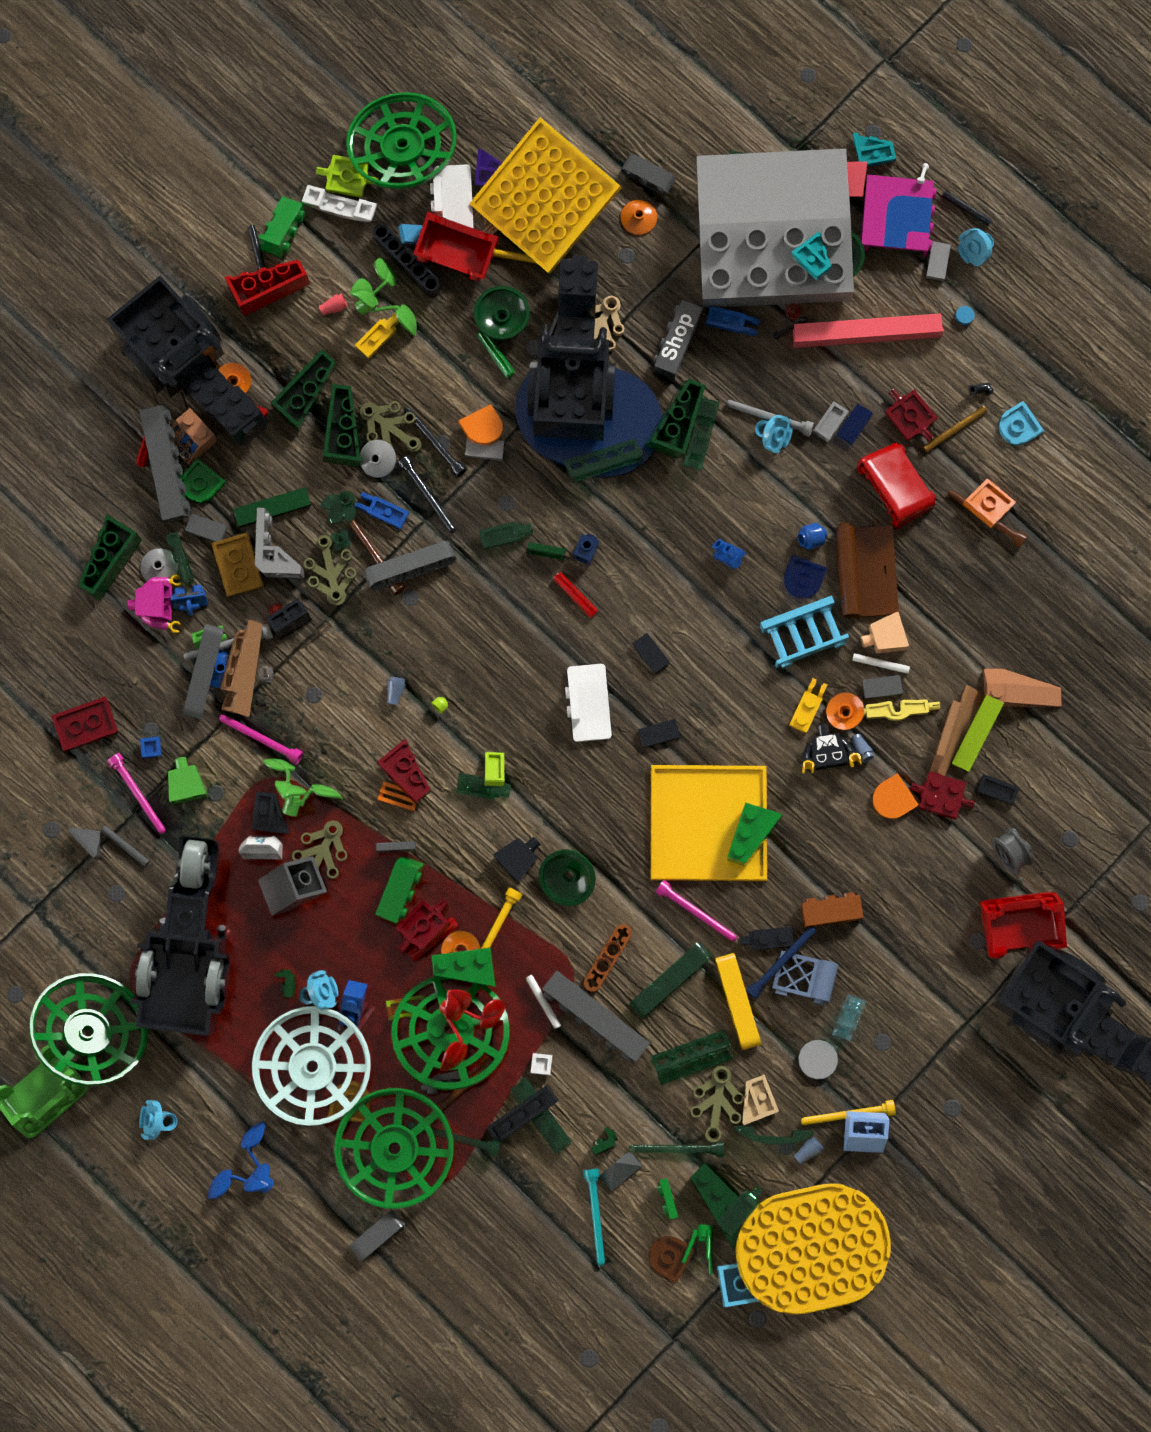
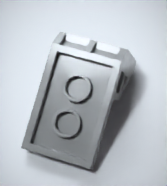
(281, 564)

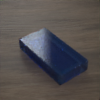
(855, 424)

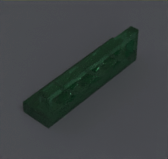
(604, 465)
(693, 1060)
(545, 1121)

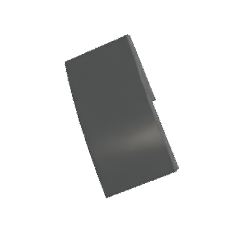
(447, 1077)

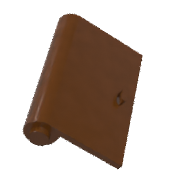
(864, 583)

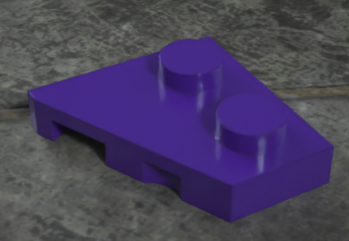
(485, 167)

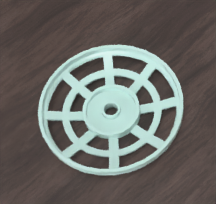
(298, 1065)

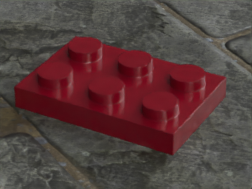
(85, 724)

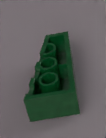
(676, 423)

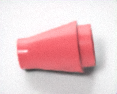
(334, 304)

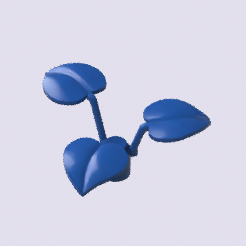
(259, 1178)

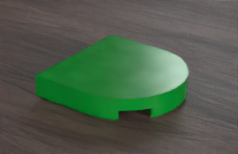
(201, 482)

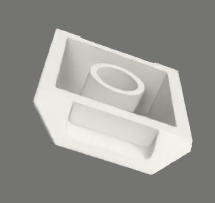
(261, 848)

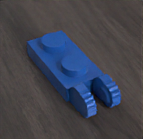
(731, 321)
(383, 511)

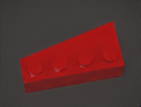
(267, 285)

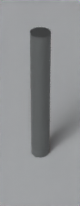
(125, 846)

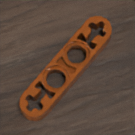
(609, 959)

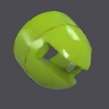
(440, 704)

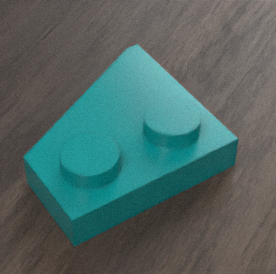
(873, 150)
(813, 256)

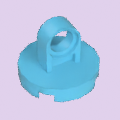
(975, 246)
(775, 434)
(321, 990)
(152, 1120)

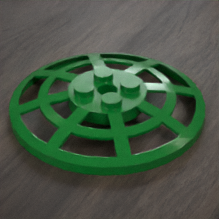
(401, 133)
(91, 1020)
(441, 1040)
(380, 1148)

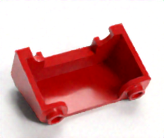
(455, 246)
(897, 484)
(1022, 921)

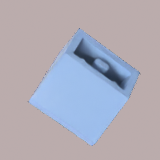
(865, 1131)

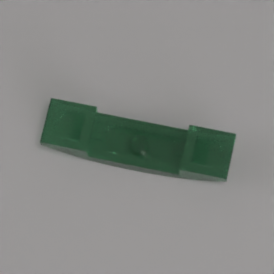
(701, 434)
(748, 1133)

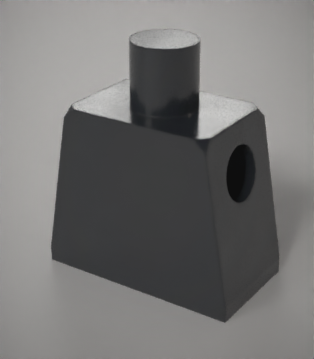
(518, 857)

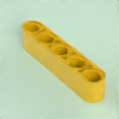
(738, 1001)

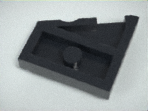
(268, 815)

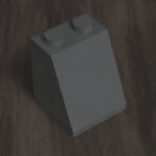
(292, 885)

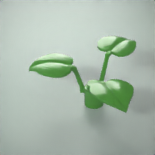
(367, 301)
(293, 792)

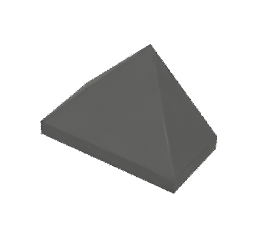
(89, 840)
(620, 1170)

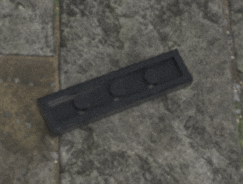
(522, 1113)

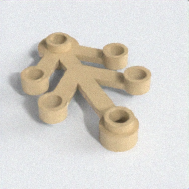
(602, 320)

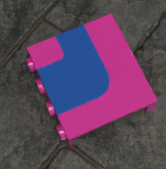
(897, 213)

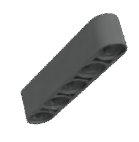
(409, 565)
(203, 671)

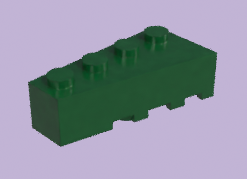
(302, 392)
(341, 433)
(108, 557)
(716, 1196)

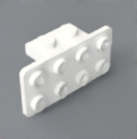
(453, 194)
(588, 702)

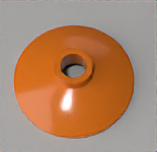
(638, 225)
(237, 372)
(841, 703)
(459, 939)

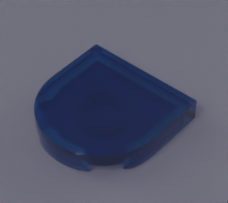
(803, 577)

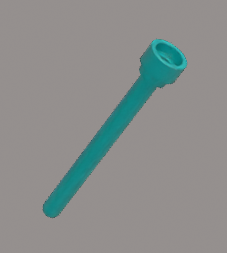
(591, 1177)

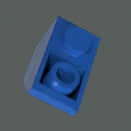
(353, 1001)

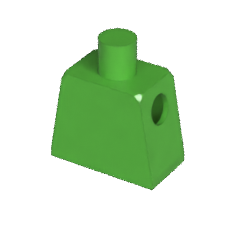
(185, 783)

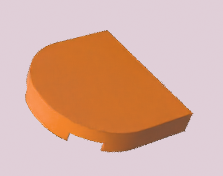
(482, 426)
(893, 798)

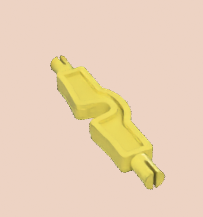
(907, 708)

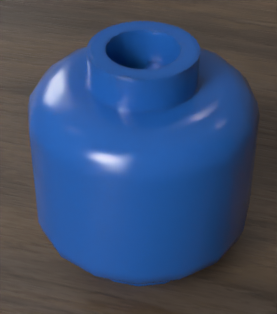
(812, 536)

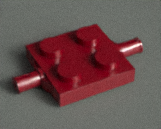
(911, 415)
(942, 795)
(423, 926)

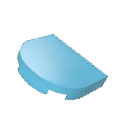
(1019, 425)

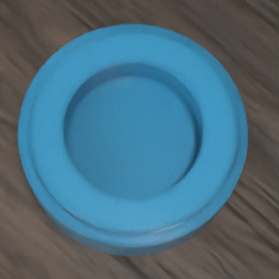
(964, 315)

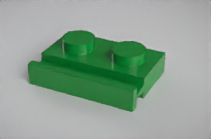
(669, 1206)

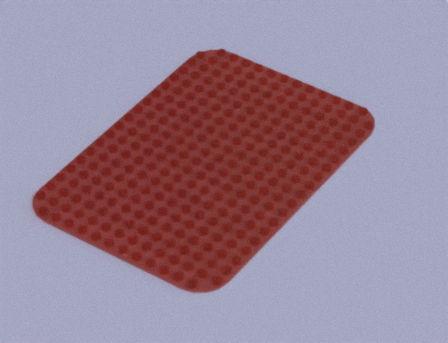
(354, 944)

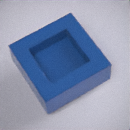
(151, 747)

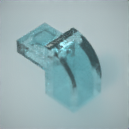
(848, 1017)

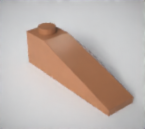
(1020, 690)

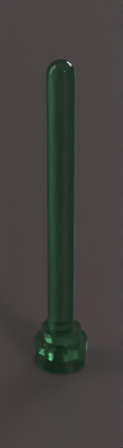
(490, 1147)
(716, 1148)

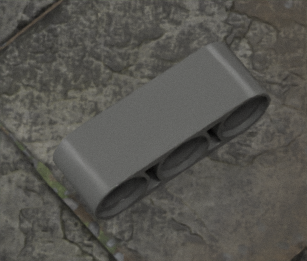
(648, 174)
(377, 1235)

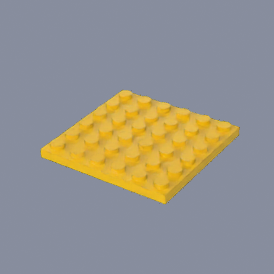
(545, 195)

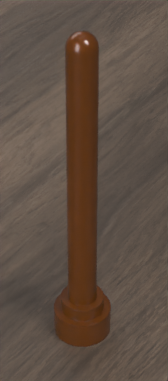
(1018, 538)
(396, 588)
(456, 1093)

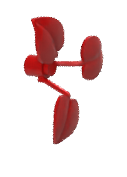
(453, 1009)

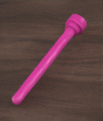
(293, 755)
(117, 763)
(665, 890)

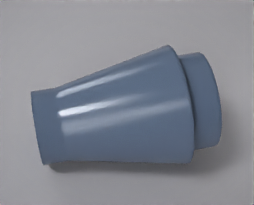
(395, 688)
(862, 748)
(809, 1150)

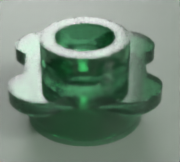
(346, 543)

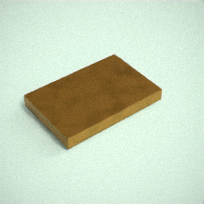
(237, 565)

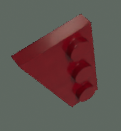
(404, 772)

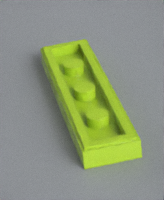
(977, 733)

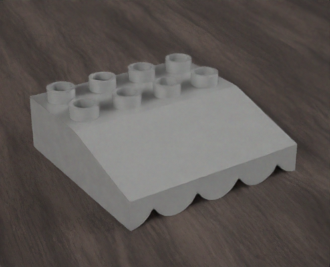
(762, 210)

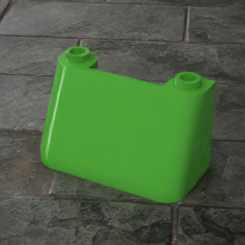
(40, 1097)

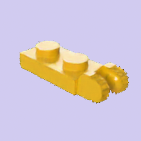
(807, 708)

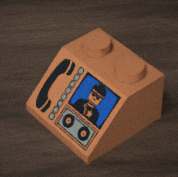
(192, 436)

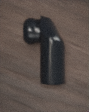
(980, 388)

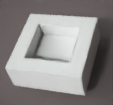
(541, 1064)

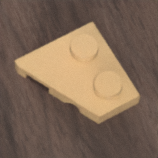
(758, 1100)

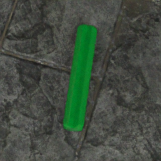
(496, 354)

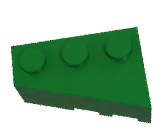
(282, 227)
(752, 831)
(400, 889)
(467, 966)

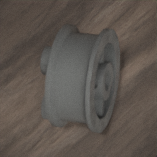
(1012, 850)

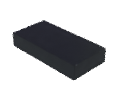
(650, 653)
(659, 733)
(997, 790)

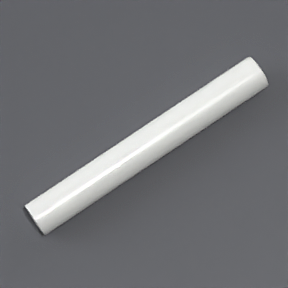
(881, 663)
(543, 1002)

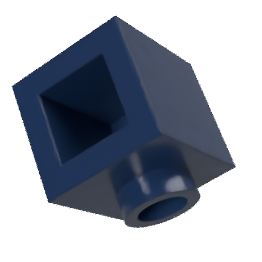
(586, 549)

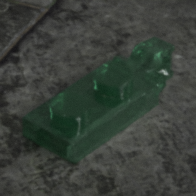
(504, 534)
(180, 557)
(476, 786)
(739, 1210)

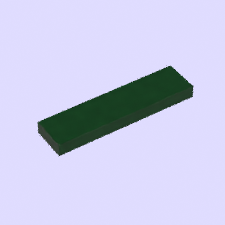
(275, 506)

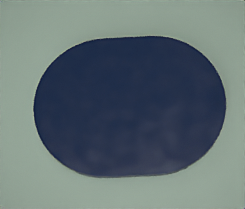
(634, 416)

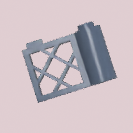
(821, 980)

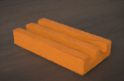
(392, 802)

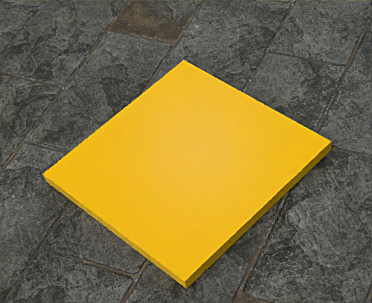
(696, 820)

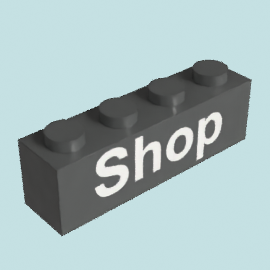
(677, 340)

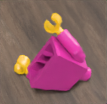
(154, 602)

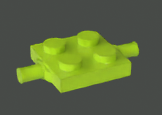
(343, 177)

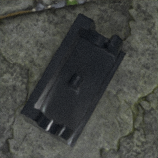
(289, 619)

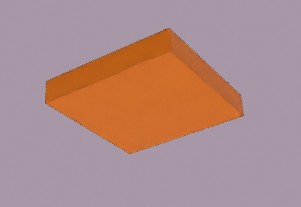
(989, 503)

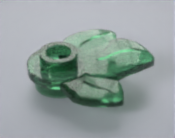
(338, 509)

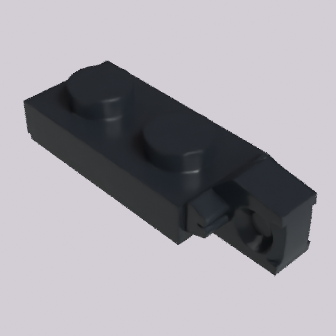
(768, 938)

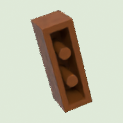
(831, 910)

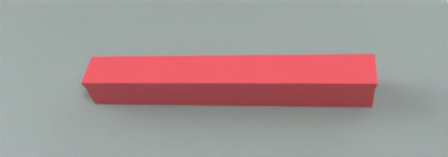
(867, 330)

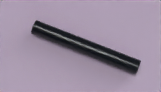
(967, 208)
(256, 246)

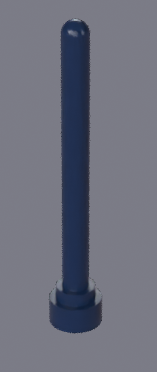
(755, 989)

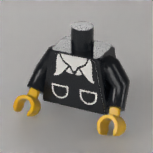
(828, 751)

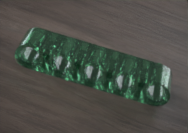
(670, 980)

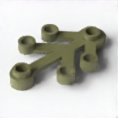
(388, 424)
(331, 573)
(322, 851)
(717, 1100)

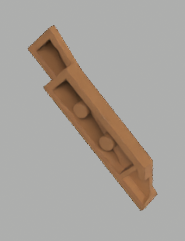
(241, 670)
(955, 728)

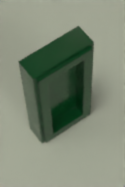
(546, 551)

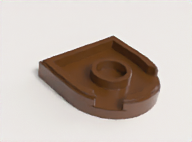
(667, 1257)

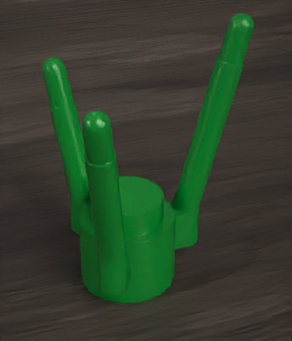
(704, 1235)

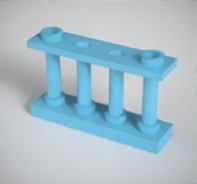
(789, 620)

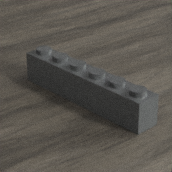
(164, 463)
(595, 1016)

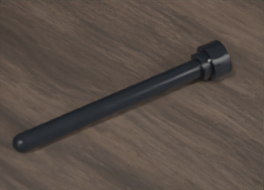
(407, 465)
(457, 468)

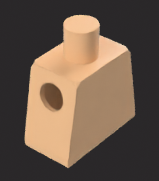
(886, 635)

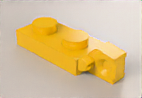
(377, 336)

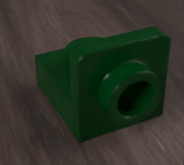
(288, 986)
(602, 1145)

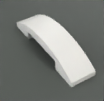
(339, 206)

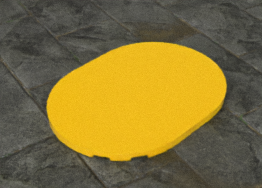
(813, 1249)

